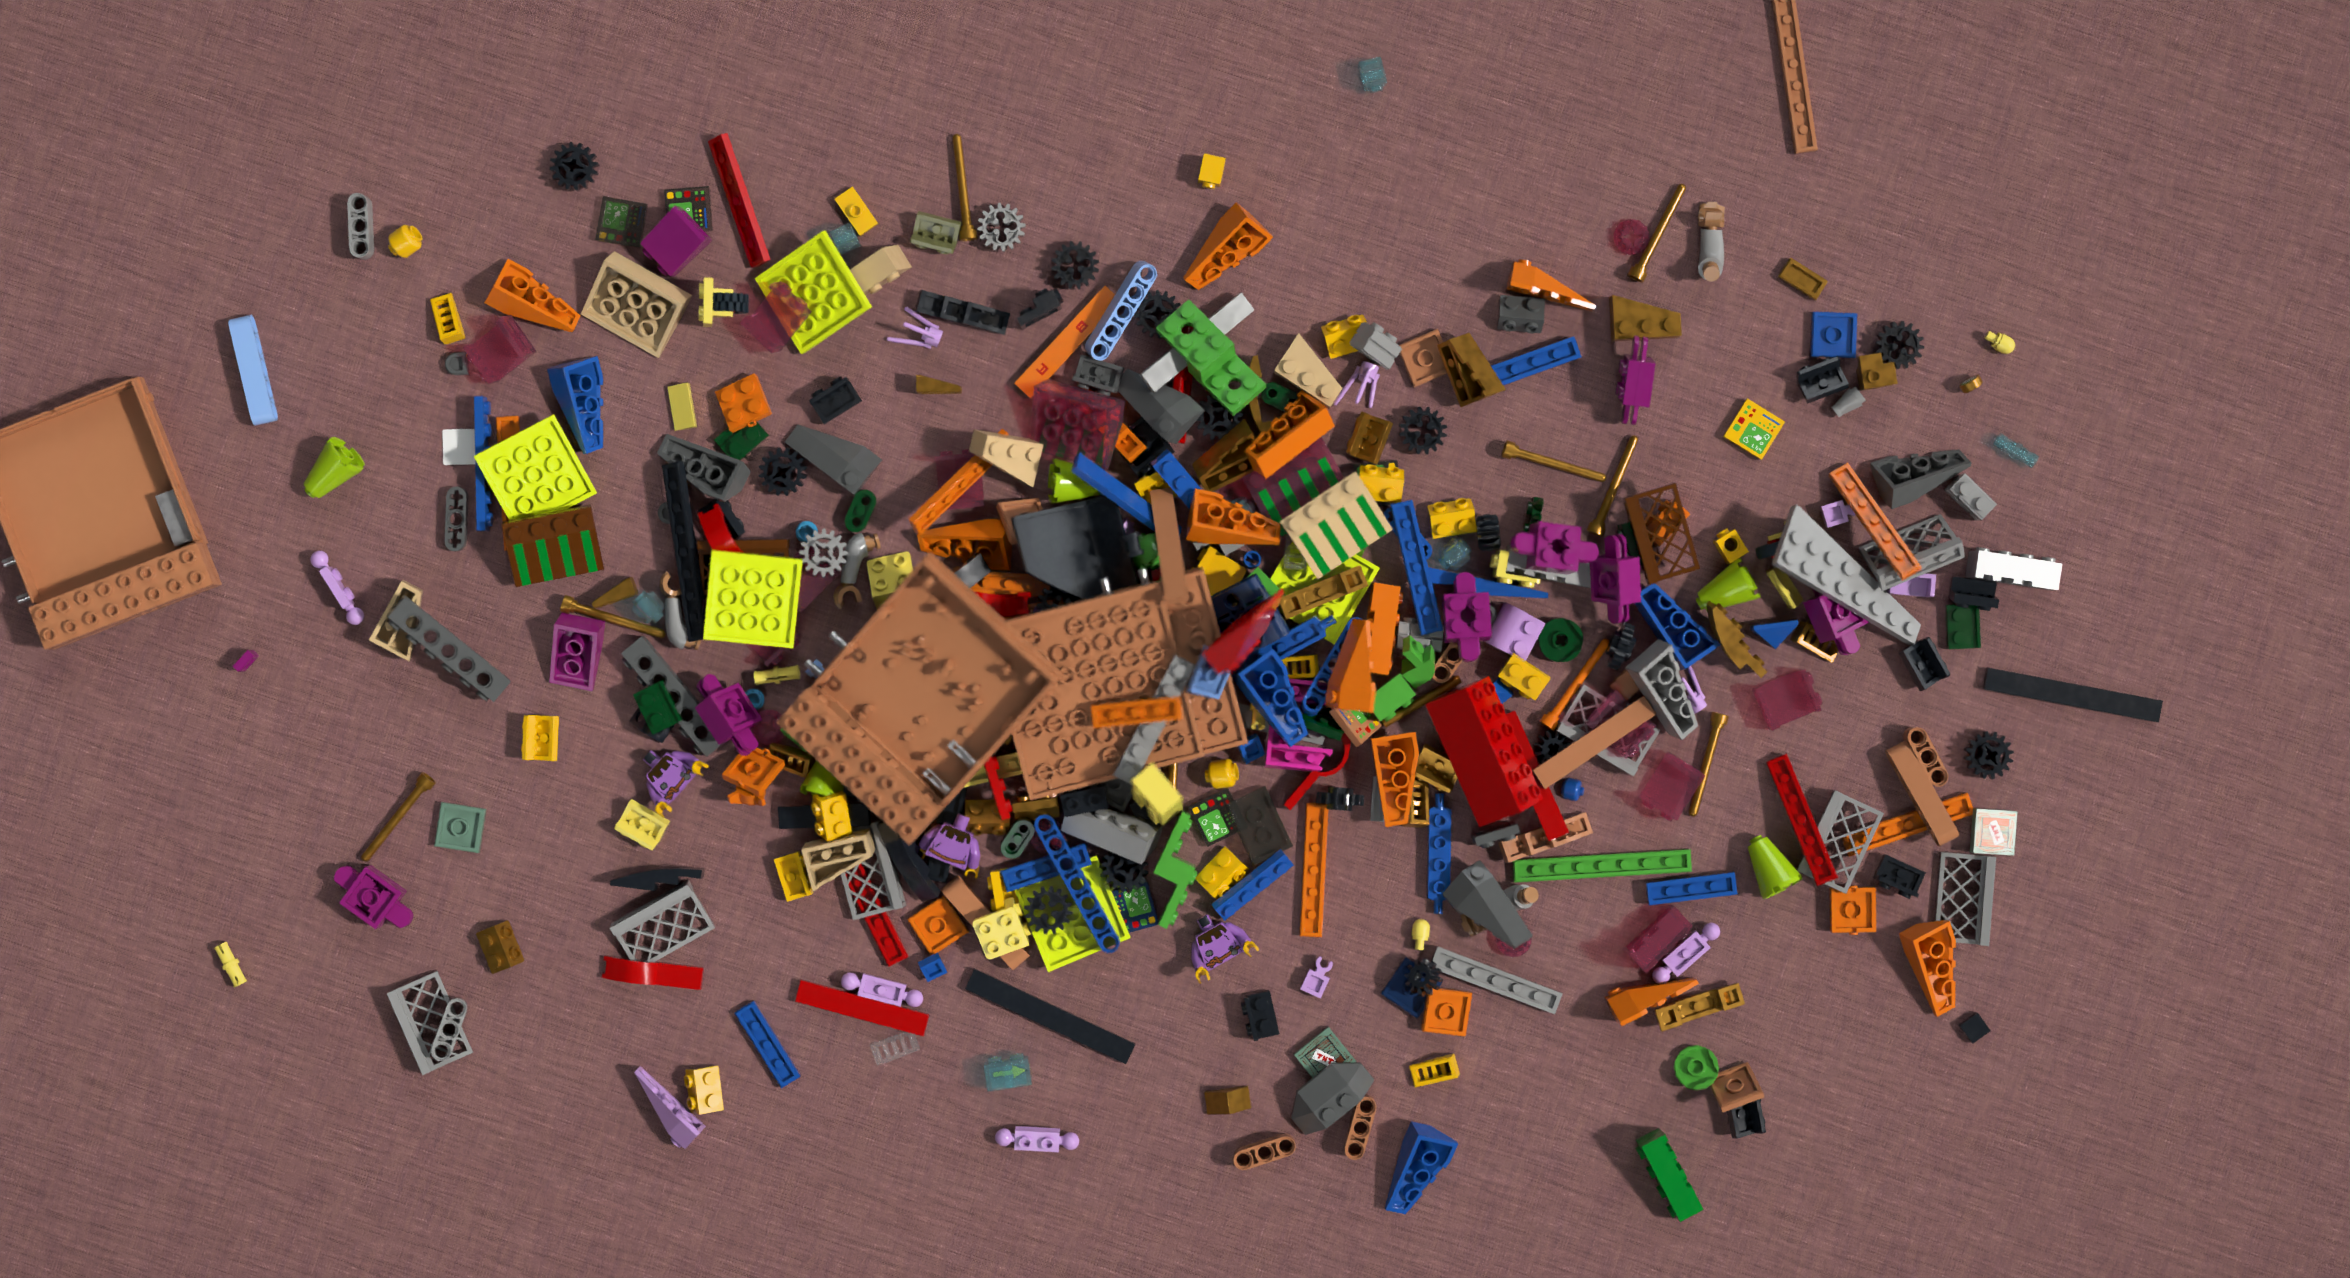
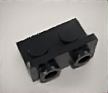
(1260, 1015)

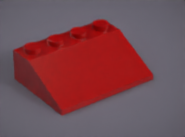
(1242, 635)

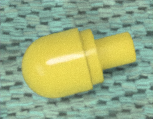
(2000, 342)
(1420, 933)

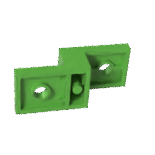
(1211, 357)
(1175, 870)

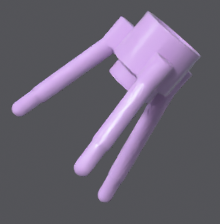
(930, 335)
(1366, 373)
(1695, 697)

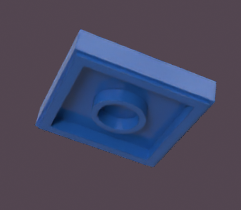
(1833, 334)

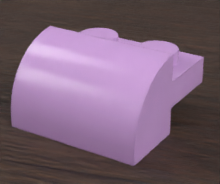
(1515, 631)

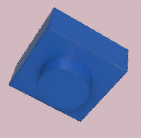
(1252, 750)
(932, 967)

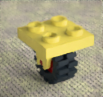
(720, 302)

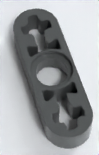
(452, 502)

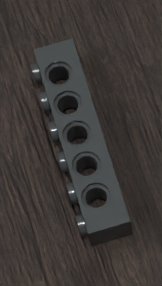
(632, 658)
(497, 680)

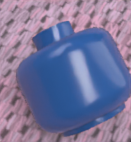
(1572, 789)

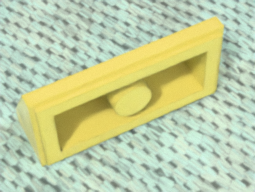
(682, 406)
(1785, 587)

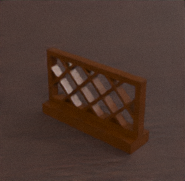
(1642, 539)
(746, 546)

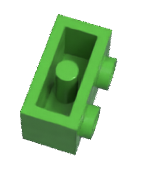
(1391, 696)

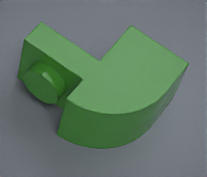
(1419, 662)

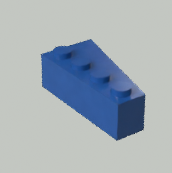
(1674, 626)

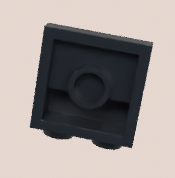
(1046, 304)
(1155, 446)

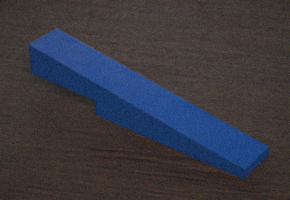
(1483, 585)

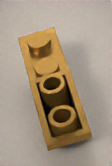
(1730, 637)

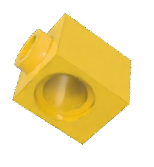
(1211, 171)
(1739, 549)

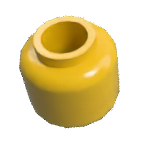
(405, 241)
(1222, 773)

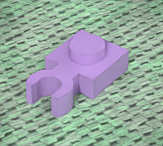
(1836, 513)
(1316, 981)

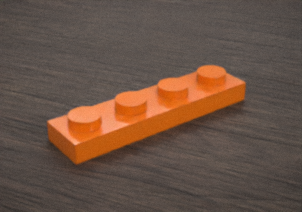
(1136, 712)

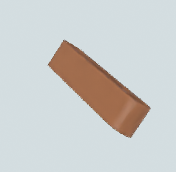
(1922, 793)
(973, 907)

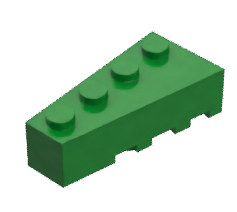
(1669, 1175)

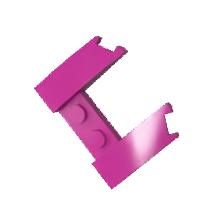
(1302, 758)

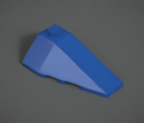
(578, 394)
(1270, 692)
(1419, 1161)

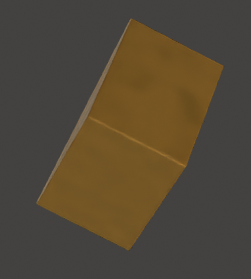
(1227, 1100)

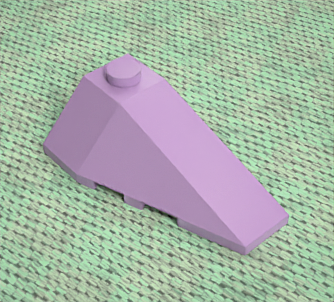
(676, 1118)

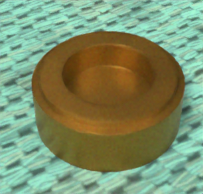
(1971, 384)

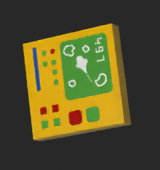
(1754, 429)

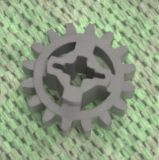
(816, 560)

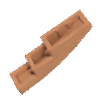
(1536, 840)

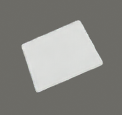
(458, 446)

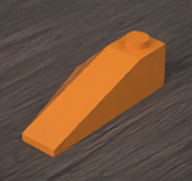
(1229, 242)
(1536, 283)
(523, 297)
(1222, 522)
(968, 538)
(1351, 678)
(1395, 769)
(1931, 957)
(1632, 1002)

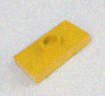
(856, 211)

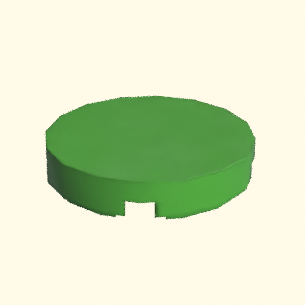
(1696, 1067)

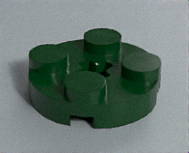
(1573, 640)

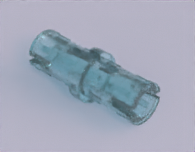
(2016, 450)

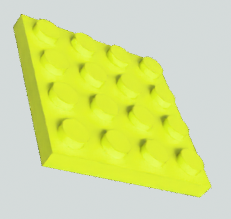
(826, 285)
(535, 471)
(752, 598)
(1340, 608)
(1076, 939)

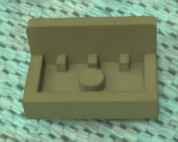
(935, 233)

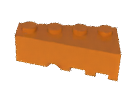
(1289, 435)
(1383, 620)

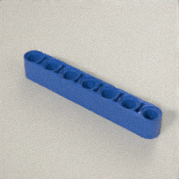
(1085, 891)

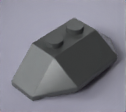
(1330, 1095)

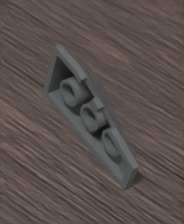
(1165, 410)
(838, 458)
(706, 469)
(1910, 478)
(1484, 901)

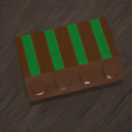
(552, 545)

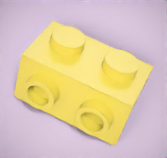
(642, 825)

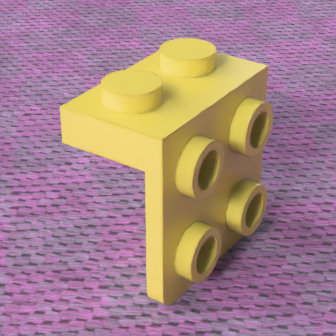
(1499, 565)
(887, 574)
(1002, 930)

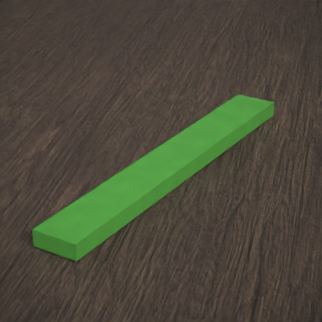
(1602, 865)

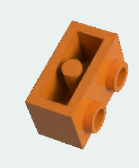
(1673, 519)

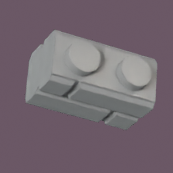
(1376, 345)
(1970, 497)
(1410, 627)

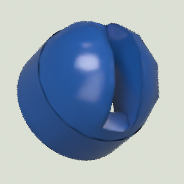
(1253, 556)

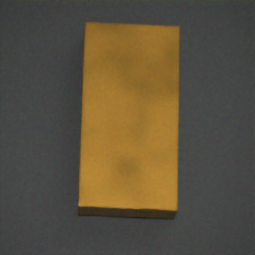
(1802, 279)

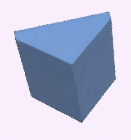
(1205, 679)

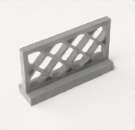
(1930, 559)
(1609, 754)
(1825, 827)
(889, 875)
(1985, 897)
(652, 909)
(411, 1030)

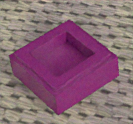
(246, 660)

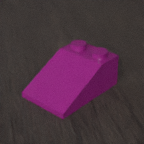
(576, 651)

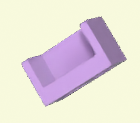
(1920, 586)

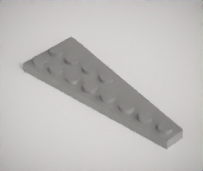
(1825, 566)

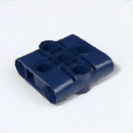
(1232, 609)

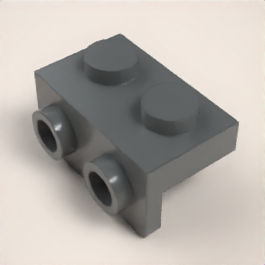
(1521, 314)
(1098, 374)

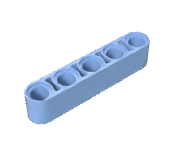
(1130, 303)
(253, 370)

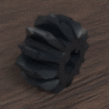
(1488, 532)
(1550, 740)
(1431, 979)

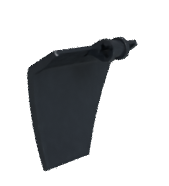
(1078, 547)

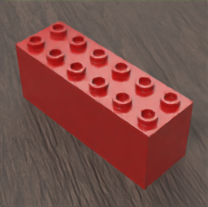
(1484, 751)

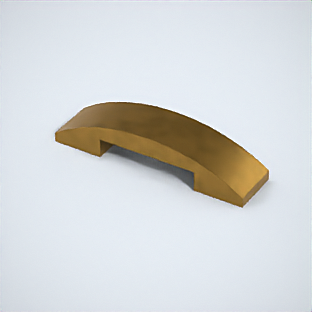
(1253, 405)
(1323, 592)
(1699, 1005)

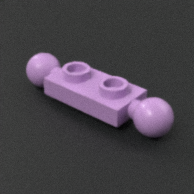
(333, 579)
(1686, 953)
(881, 989)
(1037, 1139)

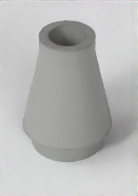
(1849, 401)

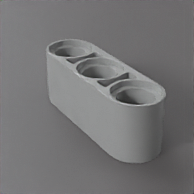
(354, 217)
(441, 1037)

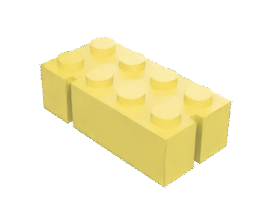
(1157, 795)

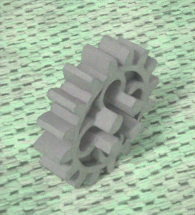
(1010, 217)

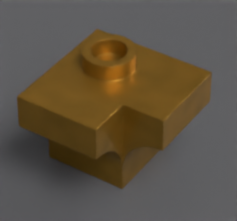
(1873, 373)

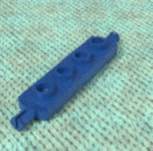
(1297, 639)
(1438, 852)

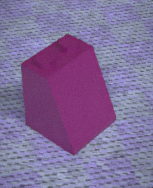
(675, 241)

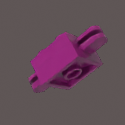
(1636, 380)
(1554, 547)
(1616, 579)
(1466, 617)
(1838, 628)
(728, 714)
(373, 896)

